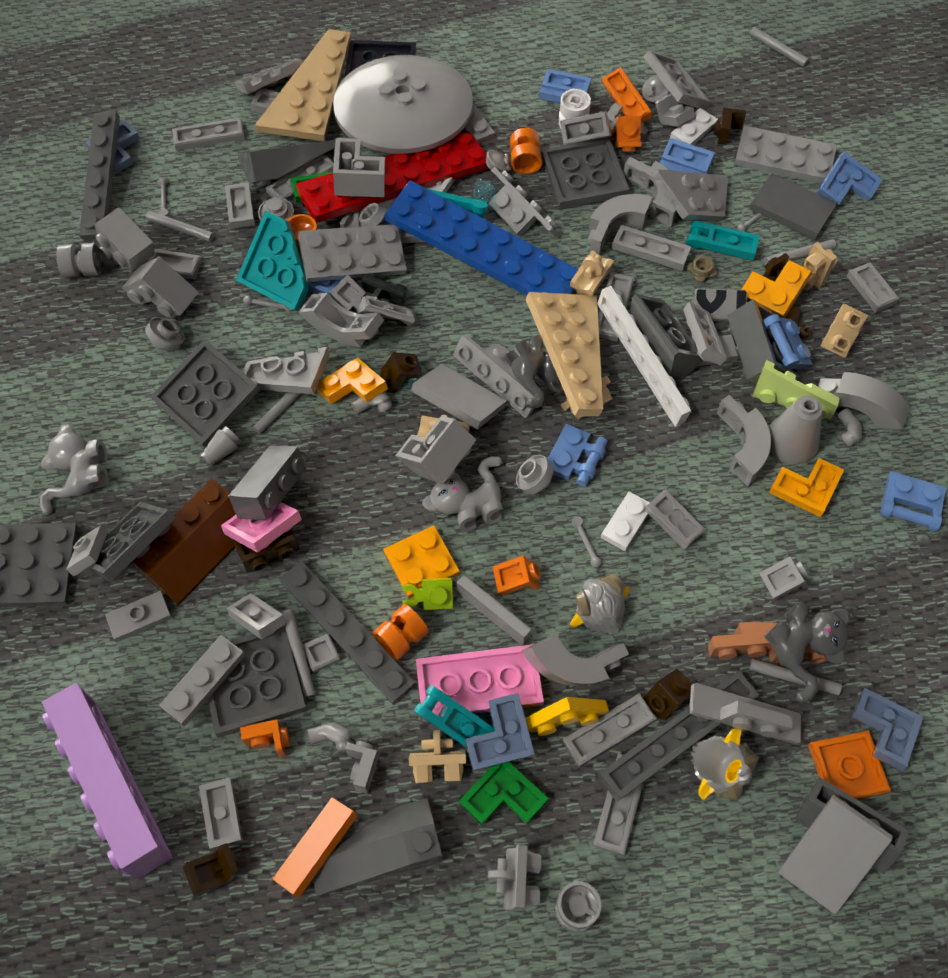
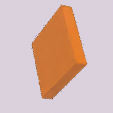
(850, 765)

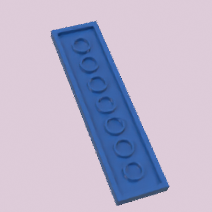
(479, 242)

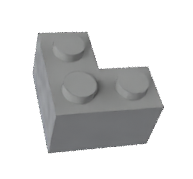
(356, 173)
(123, 240)
(162, 285)
(437, 452)

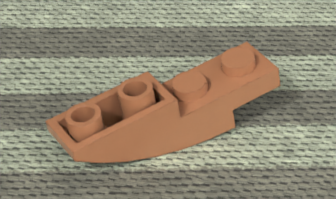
(750, 640)

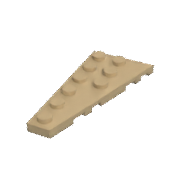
(307, 99)
(572, 340)

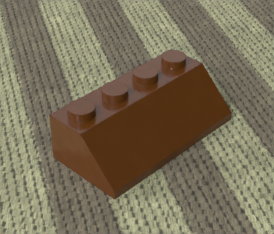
(191, 546)

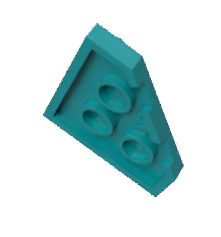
(275, 263)

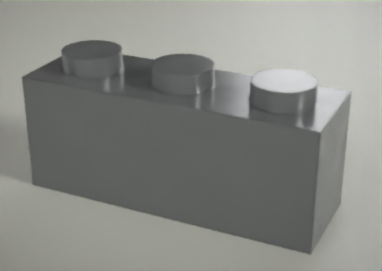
(267, 482)
(821, 794)

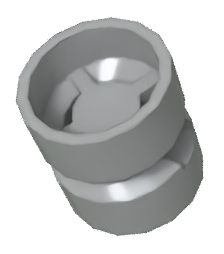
(77, 260)
(578, 906)

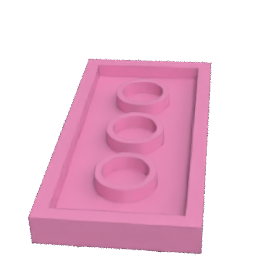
(481, 676)

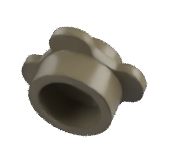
(702, 263)

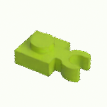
(434, 594)

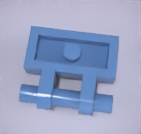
(568, 451)

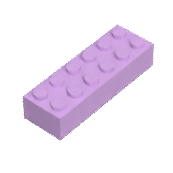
(106, 782)

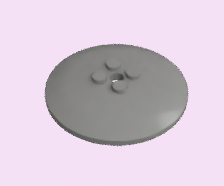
(403, 104)

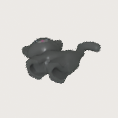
(530, 360)
(823, 633)

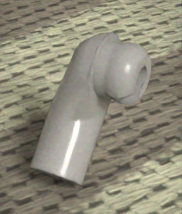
(381, 401)
(853, 426)
(330, 731)

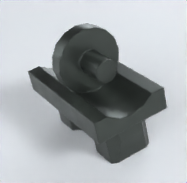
(379, 289)

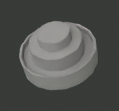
(278, 207)
(164, 334)
(534, 474)

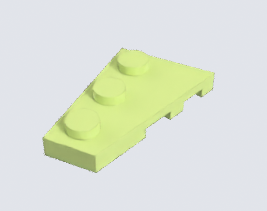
(785, 390)

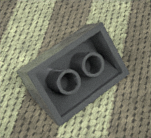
(665, 335)
(755, 341)

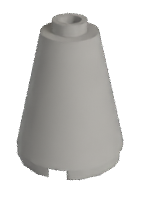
(797, 431)

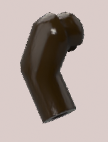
(794, 315)

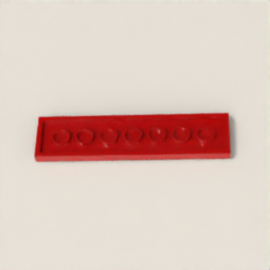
(452, 159)

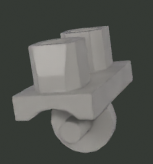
(512, 878)

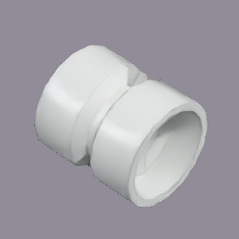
(574, 104)

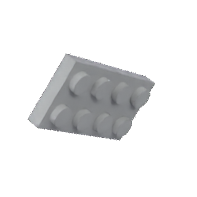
(785, 154)
(351, 251)

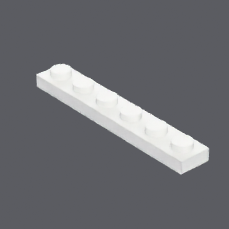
(643, 356)

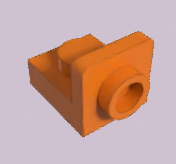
(628, 132)
(516, 575)
(261, 734)

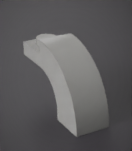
(641, 175)
(624, 210)
(339, 322)
(870, 397)
(753, 436)
(561, 666)

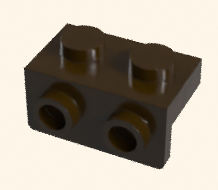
(280, 548)

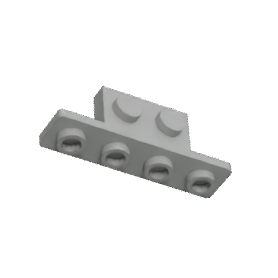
(516, 209)
(495, 372)
(745, 713)

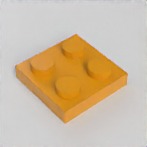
(421, 558)

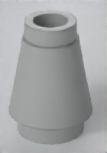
(220, 446)

